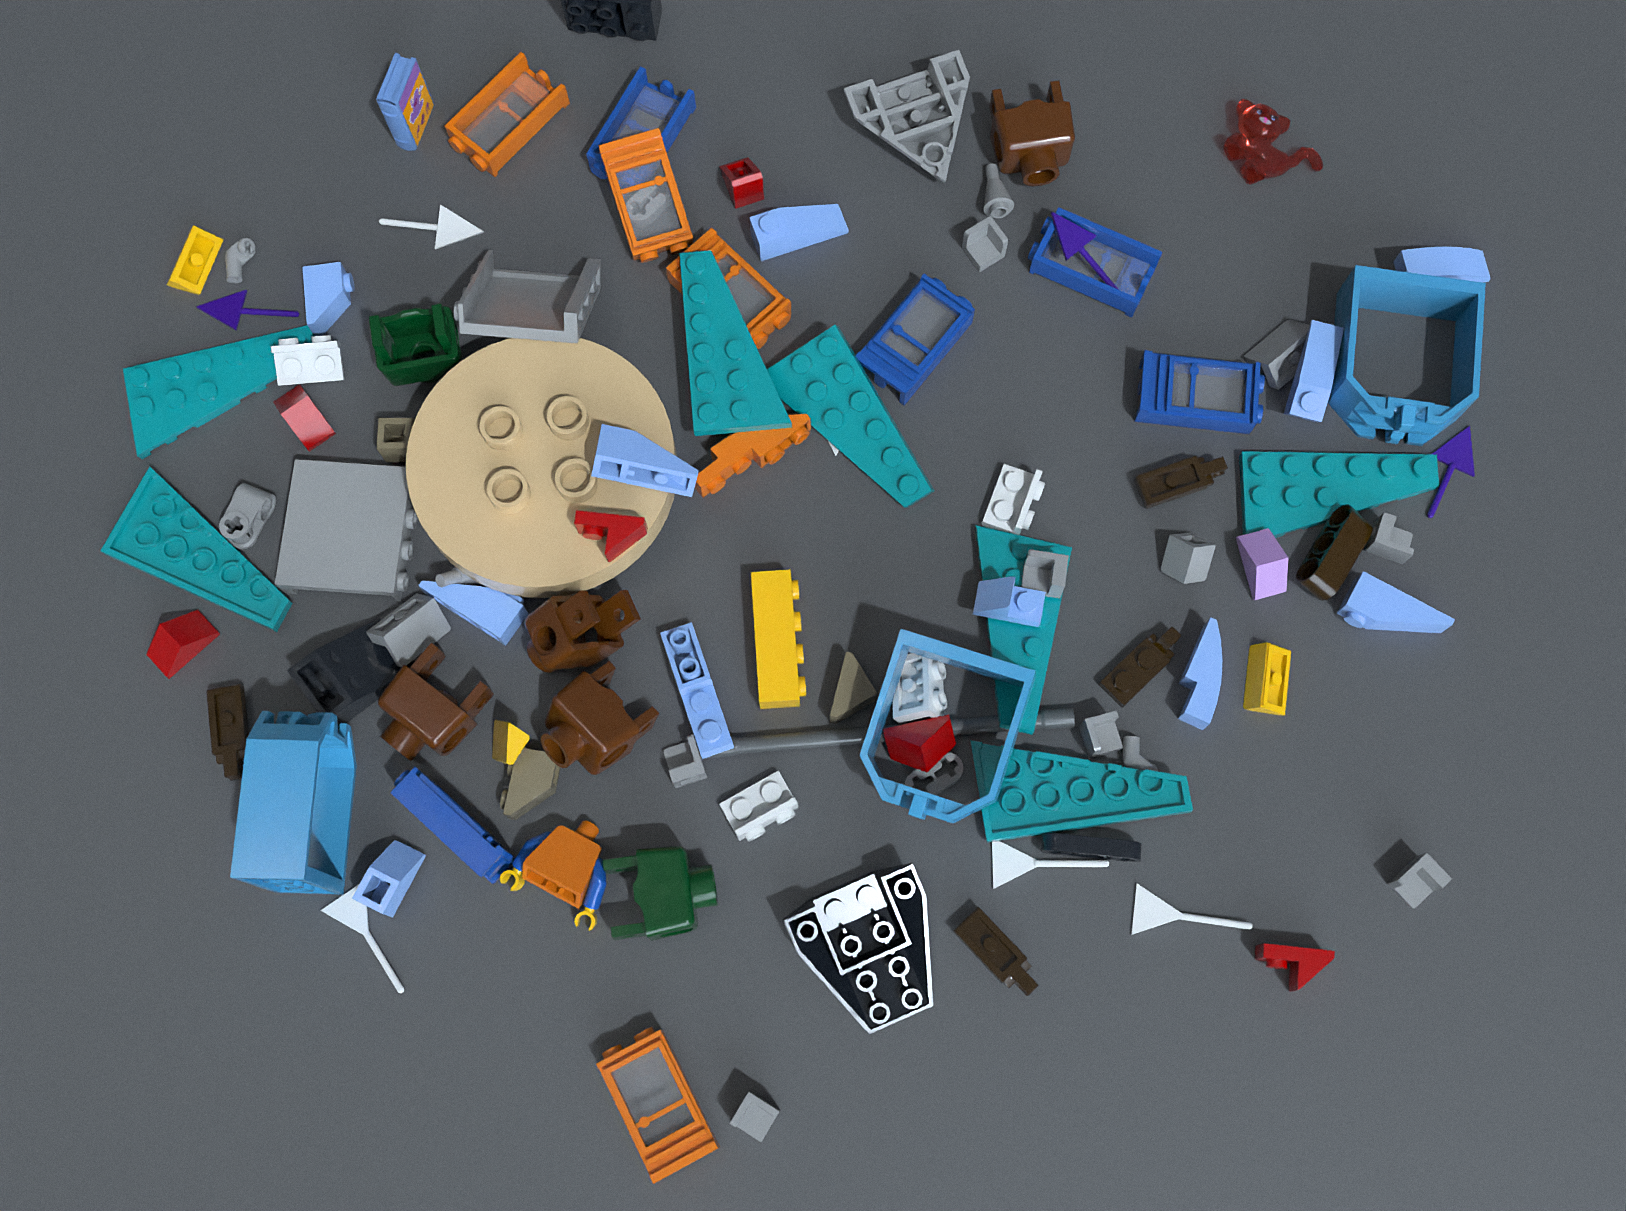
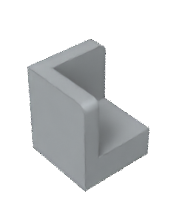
(984, 243)
(1390, 541)
(1187, 557)
(1045, 572)
(1101, 734)
(685, 763)
(1419, 880)
(755, 1116)

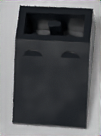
(614, 17)
(346, 674)

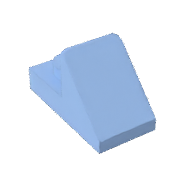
(1007, 602)

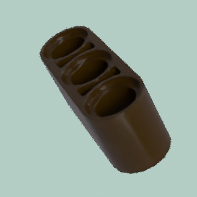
(1334, 552)

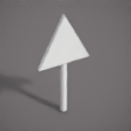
(449, 229)

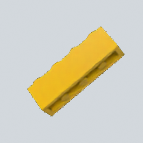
(775, 639)

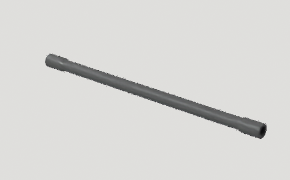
(1046, 720)

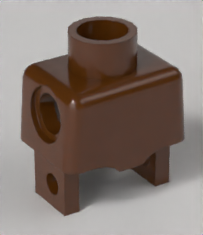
(1032, 136)
(560, 627)
(427, 714)
(591, 724)

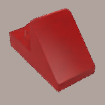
(620, 530)
(1303, 961)

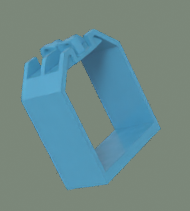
(1416, 296)
(918, 801)
(295, 804)

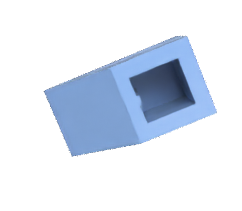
(389, 878)

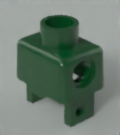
(408, 335)
(665, 891)

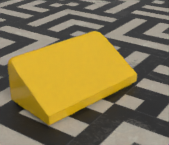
(195, 261)
(1267, 679)
(507, 742)

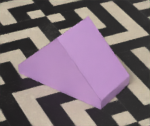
(1263, 563)

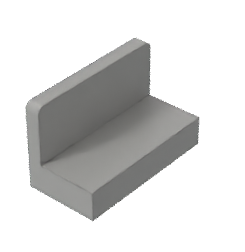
(1280, 352)
(410, 628)

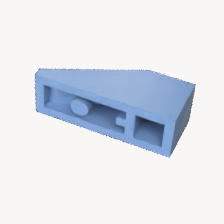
(795, 228)
(1315, 372)
(636, 460)
(483, 607)
(1382, 607)

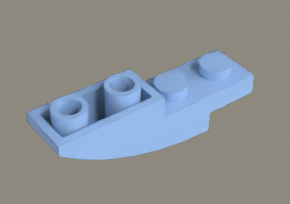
(697, 690)

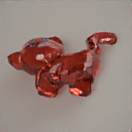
(1258, 129)

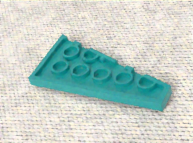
(725, 369)
(198, 386)
(846, 409)
(1306, 487)
(179, 546)
(1020, 644)
(1070, 793)

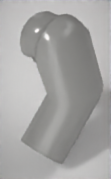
(236, 257)
(1131, 755)

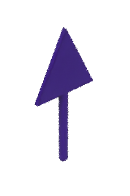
(1073, 239)
(229, 309)
(1457, 455)

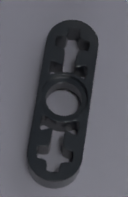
(1091, 847)

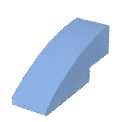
(1444, 262)
(1203, 677)

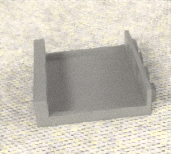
(528, 302)
(346, 529)

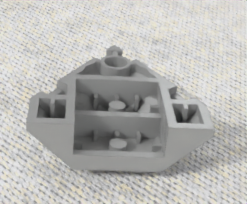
(917, 111)

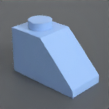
(326, 295)

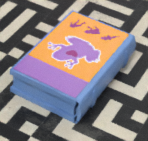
(405, 102)

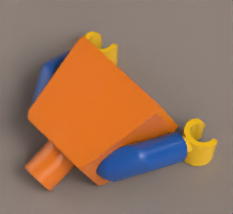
(564, 866)

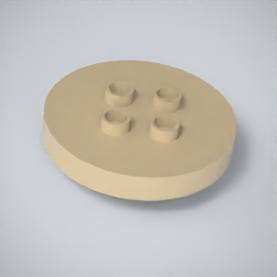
(511, 456)

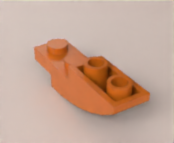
(737, 450)

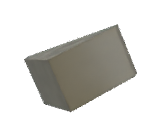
(853, 690)

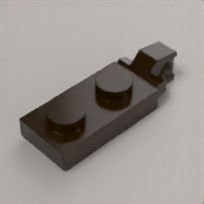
(1178, 479)
(1139, 667)
(228, 728)
(996, 951)

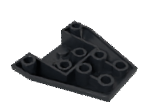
(869, 945)

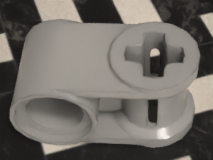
(246, 514)

